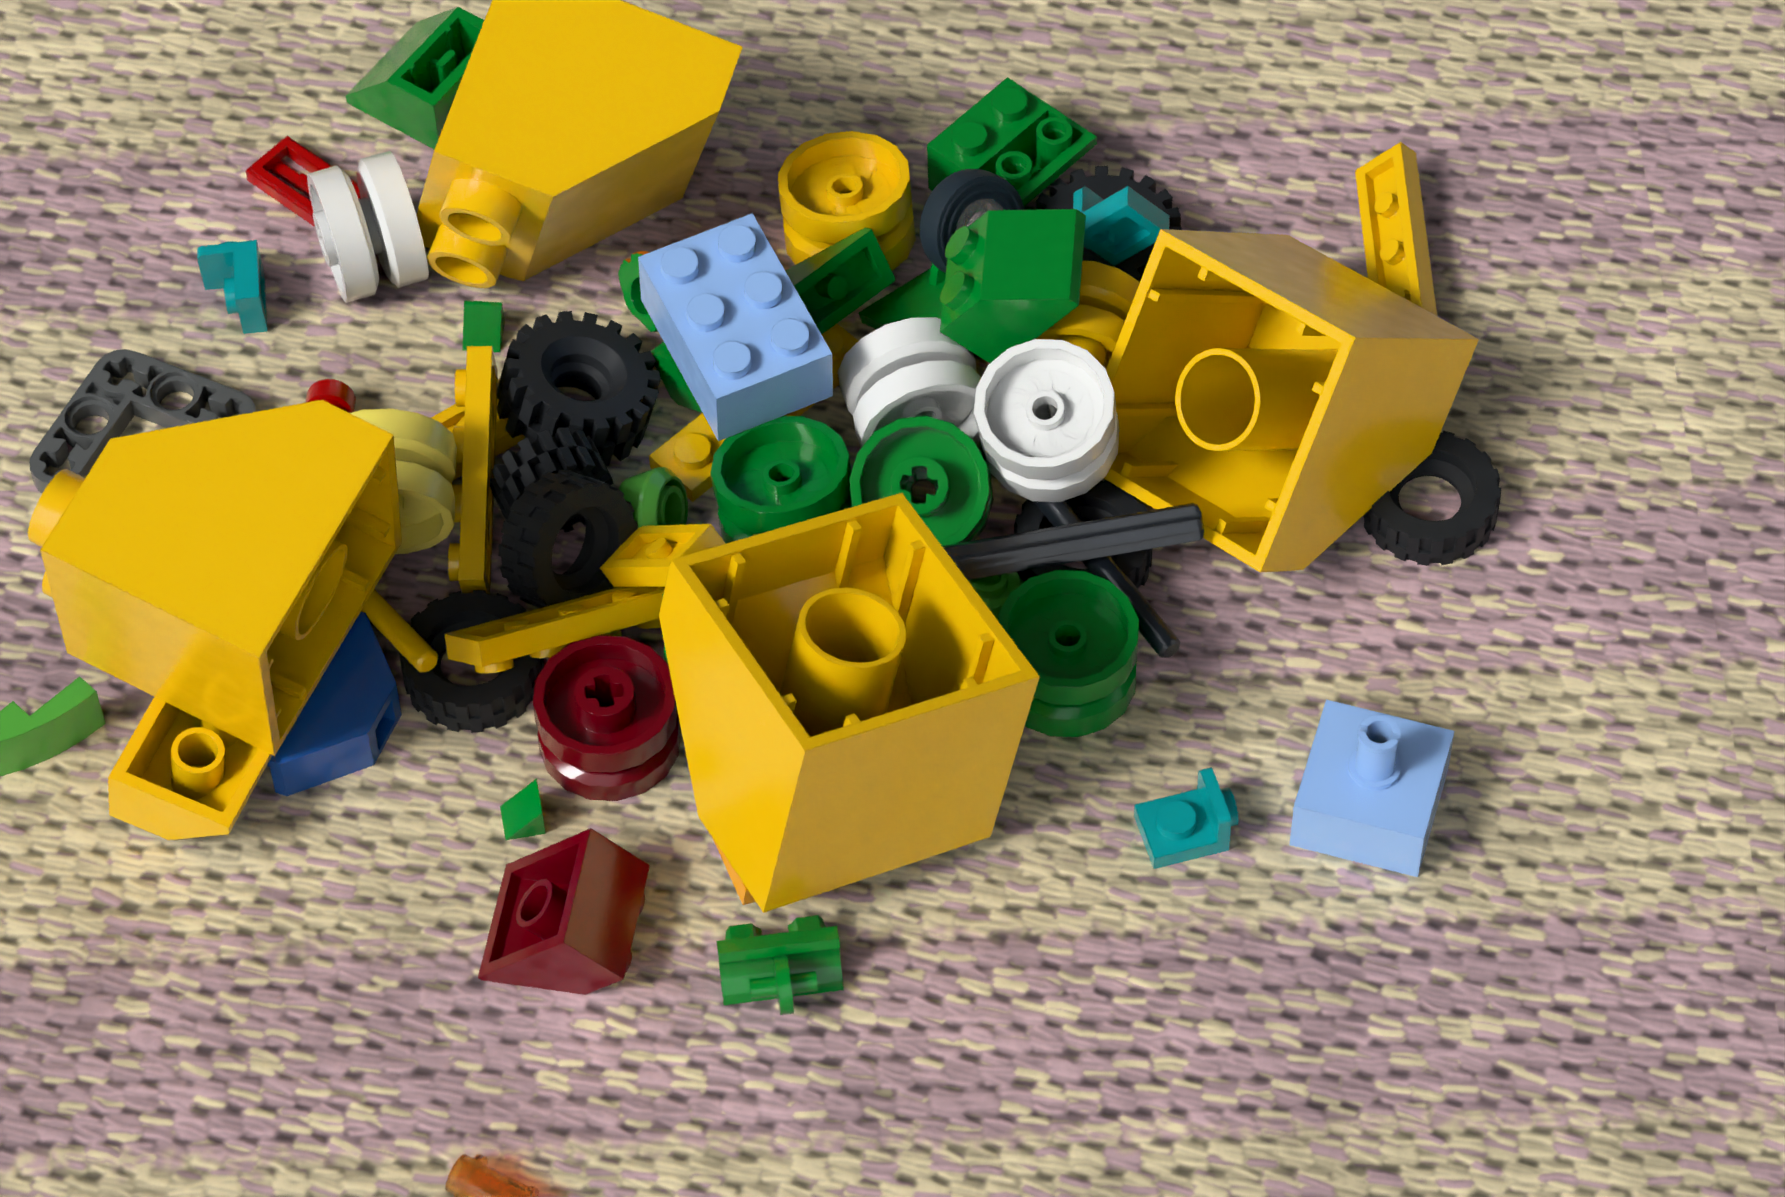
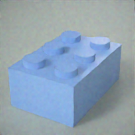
(735, 326)

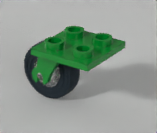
(951, 205)

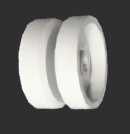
(358, 229)
(909, 373)
(1047, 420)

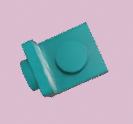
(1120, 223)
(241, 274)
(1188, 822)

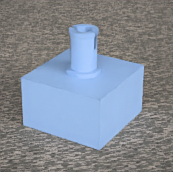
(1371, 788)

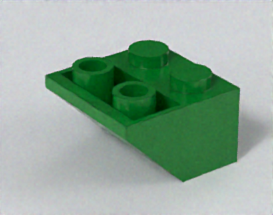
(420, 75)
(1011, 137)

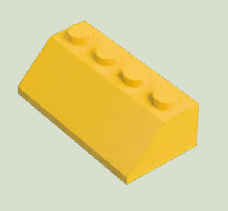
(183, 776)

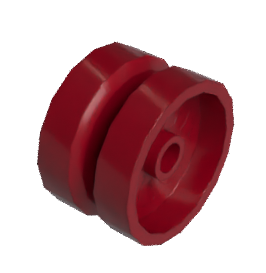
(607, 718)

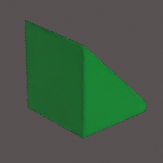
(483, 324)
(523, 813)

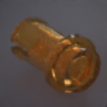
(476, 1179)

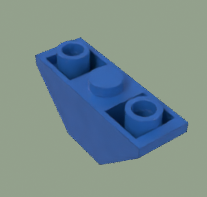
(343, 718)

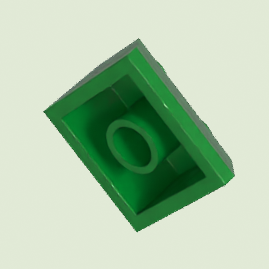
(1011, 277)

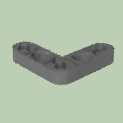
(121, 403)

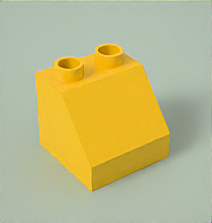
(566, 133)
(1274, 391)
(223, 558)
(840, 699)

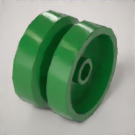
(933, 452)
(779, 476)
(1080, 643)

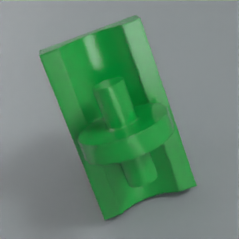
(779, 964)

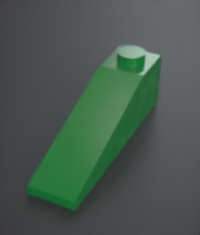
(829, 286)

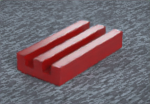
(278, 190)

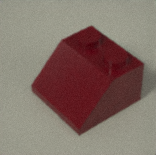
(566, 916)

